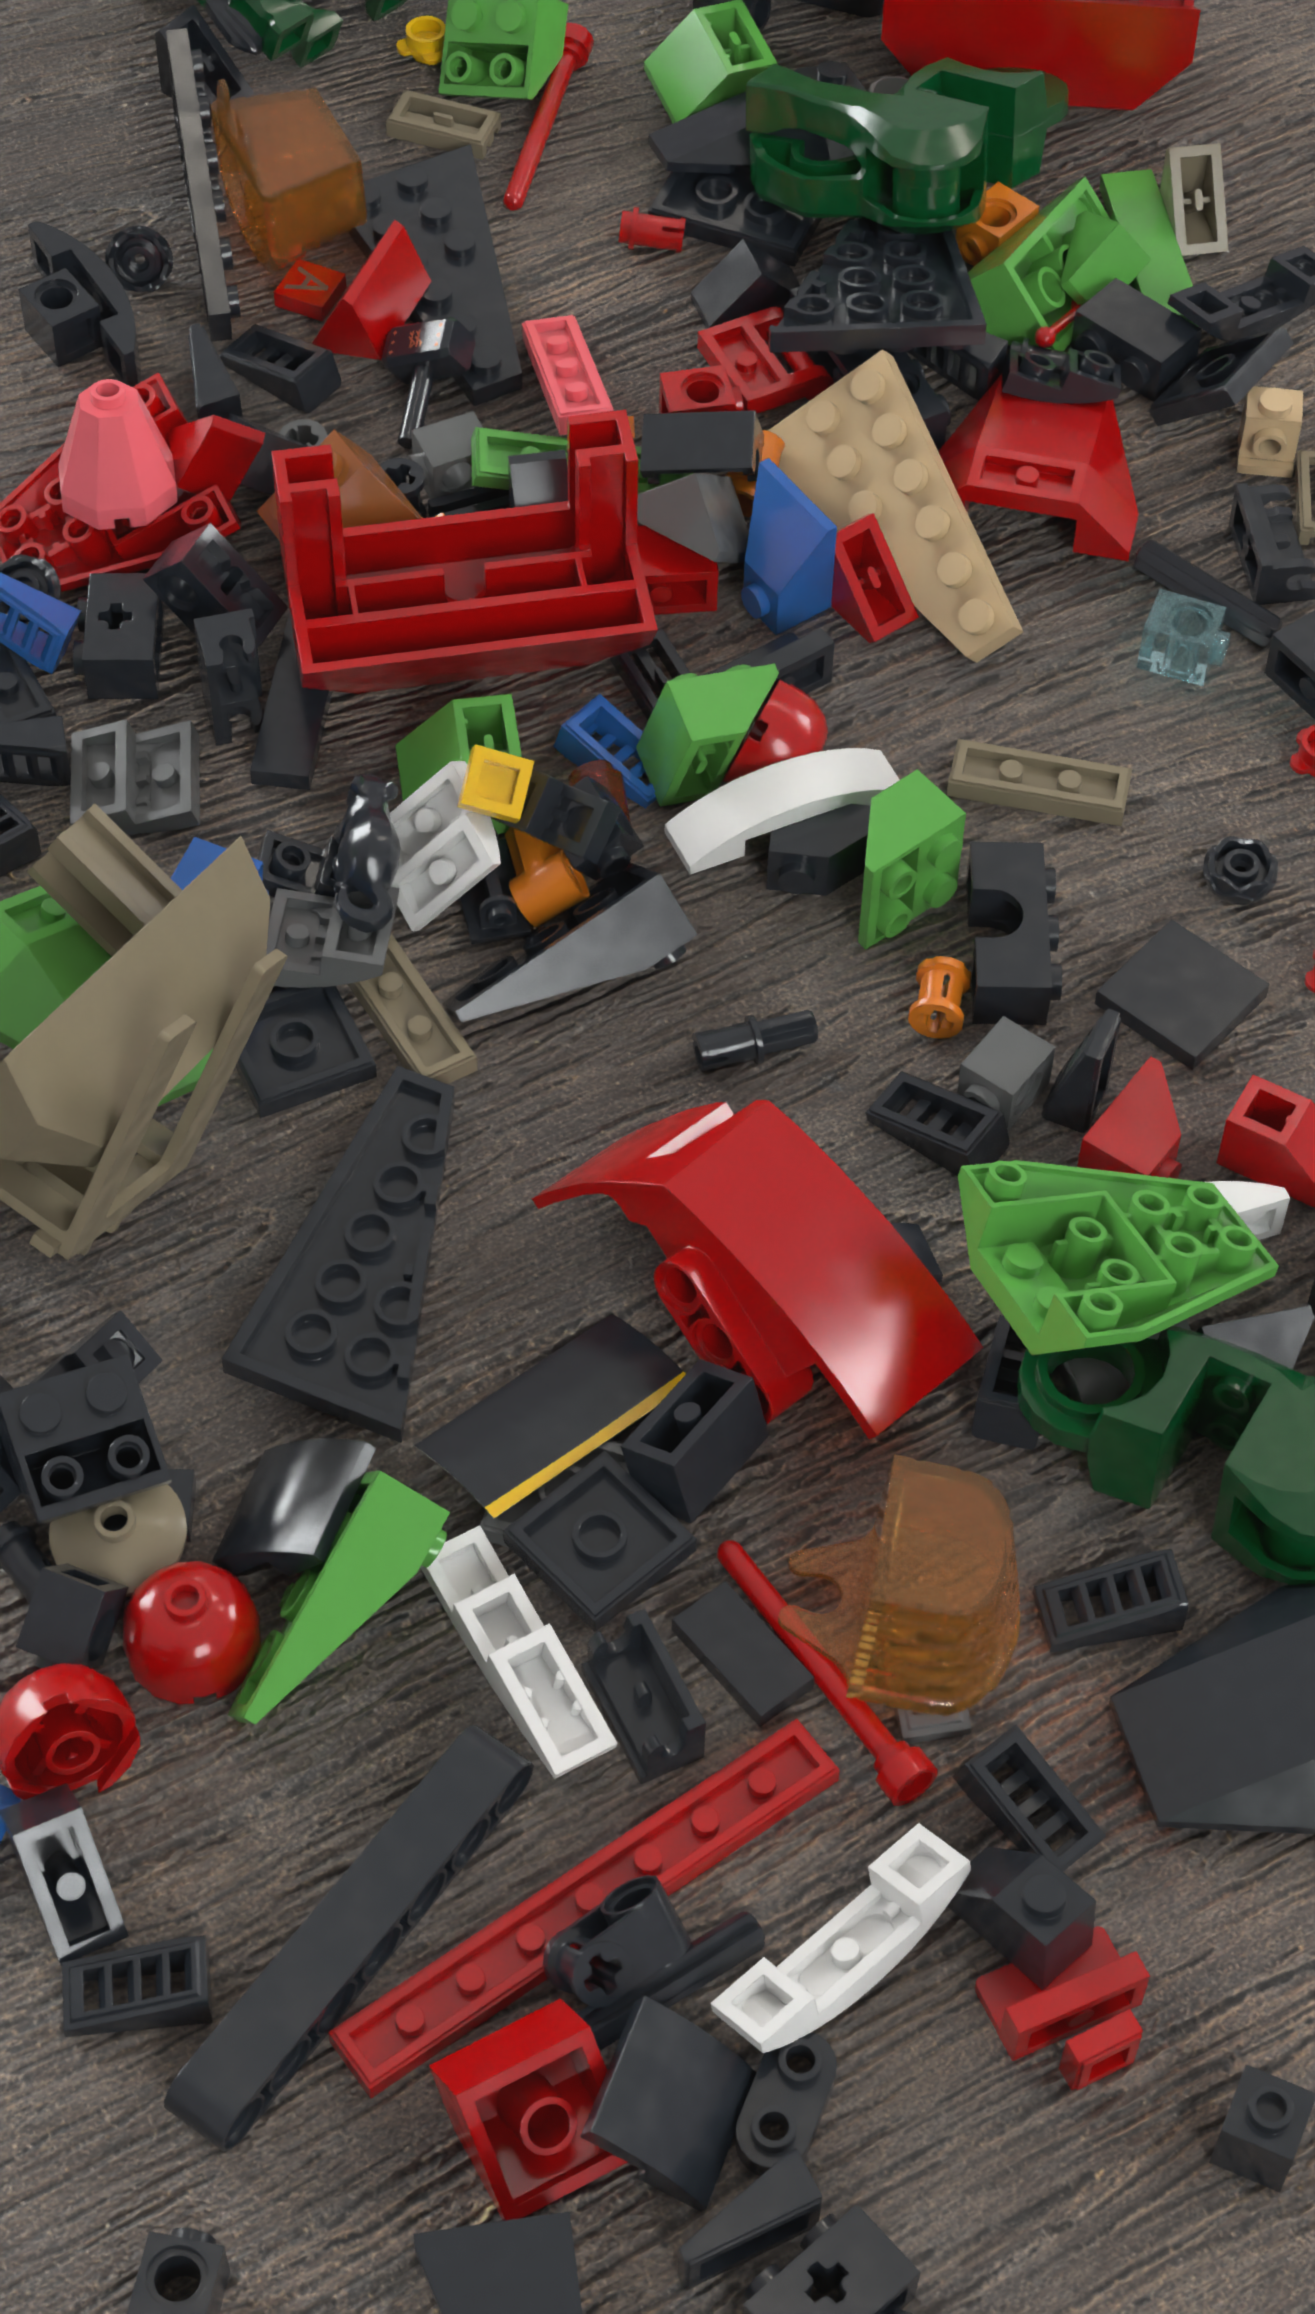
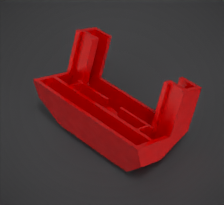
(1102, 49)
(467, 588)

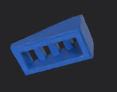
(43, 612)
(579, 747)

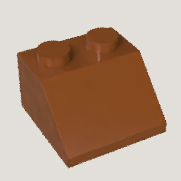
(364, 488)

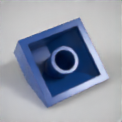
(787, 553)

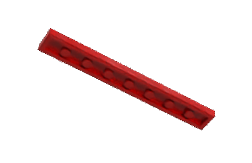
(508, 1954)

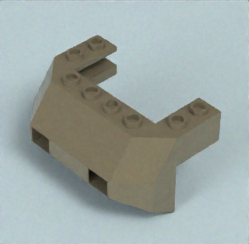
(168, 959)

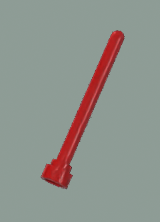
(576, 52)
(901, 1769)

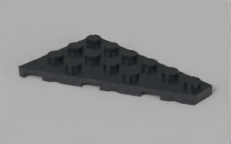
(883, 294)

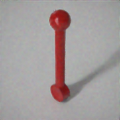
(1046, 335)

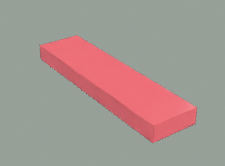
(564, 369)

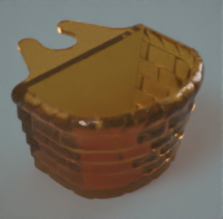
(286, 172)
(922, 1595)

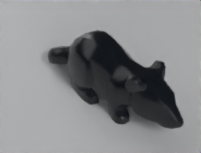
(366, 853)

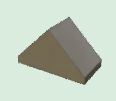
(1195, 198)

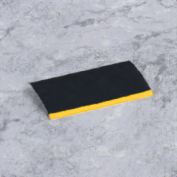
(553, 1414)

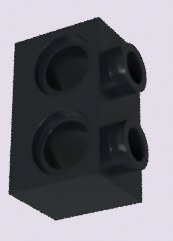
(208, 577)

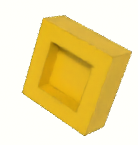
(495, 784)

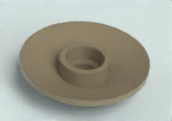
(148, 1541)

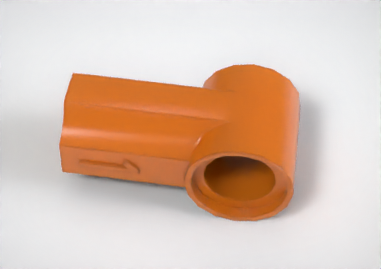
(543, 880)

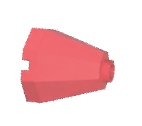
(115, 460)

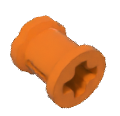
(939, 997)

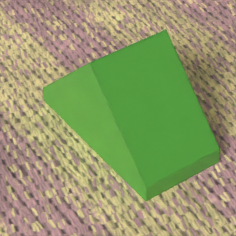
(1098, 255)

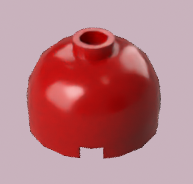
(785, 729)
(190, 1632)
(65, 1729)

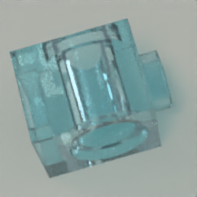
(1183, 638)

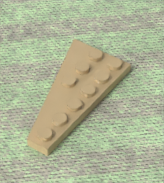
(870, 452)

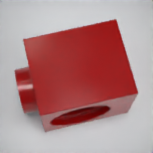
(698, 391)

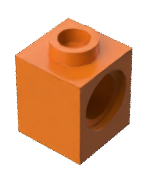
(1003, 216)

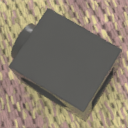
(445, 454)
(1007, 1070)

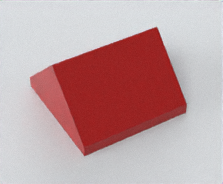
(377, 298)

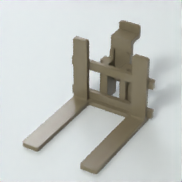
(82, 1202)

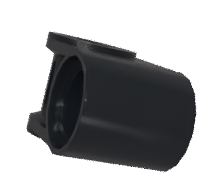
(619, 1943)

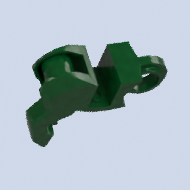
(916, 152)
(1207, 1388)

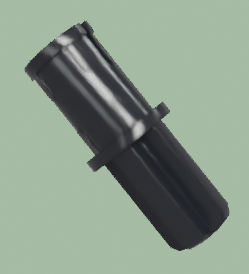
(753, 1039)

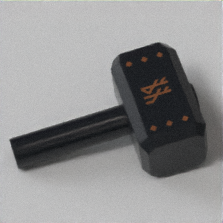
(422, 354)

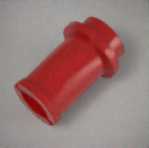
(651, 231)

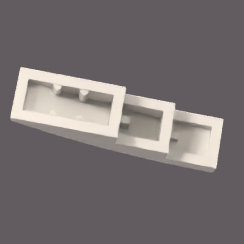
(518, 1654)

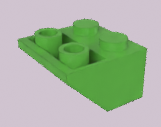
(501, 47)
(707, 59)
(701, 729)
(452, 735)
(909, 856)

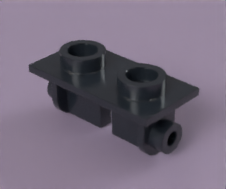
(490, 907)

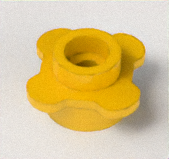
(423, 40)

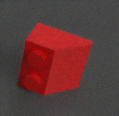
(523, 2106)

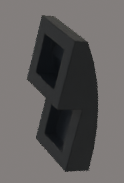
(566, 817)

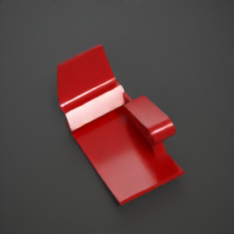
(779, 1261)

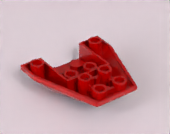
(1048, 462)
(37, 526)

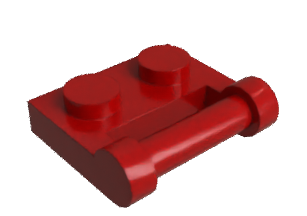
(756, 370)

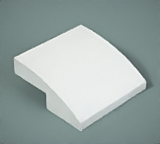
(441, 847)

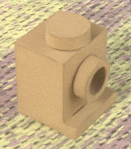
(1269, 431)

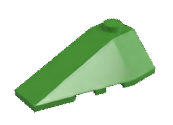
(1023, 275)
(373, 1556)

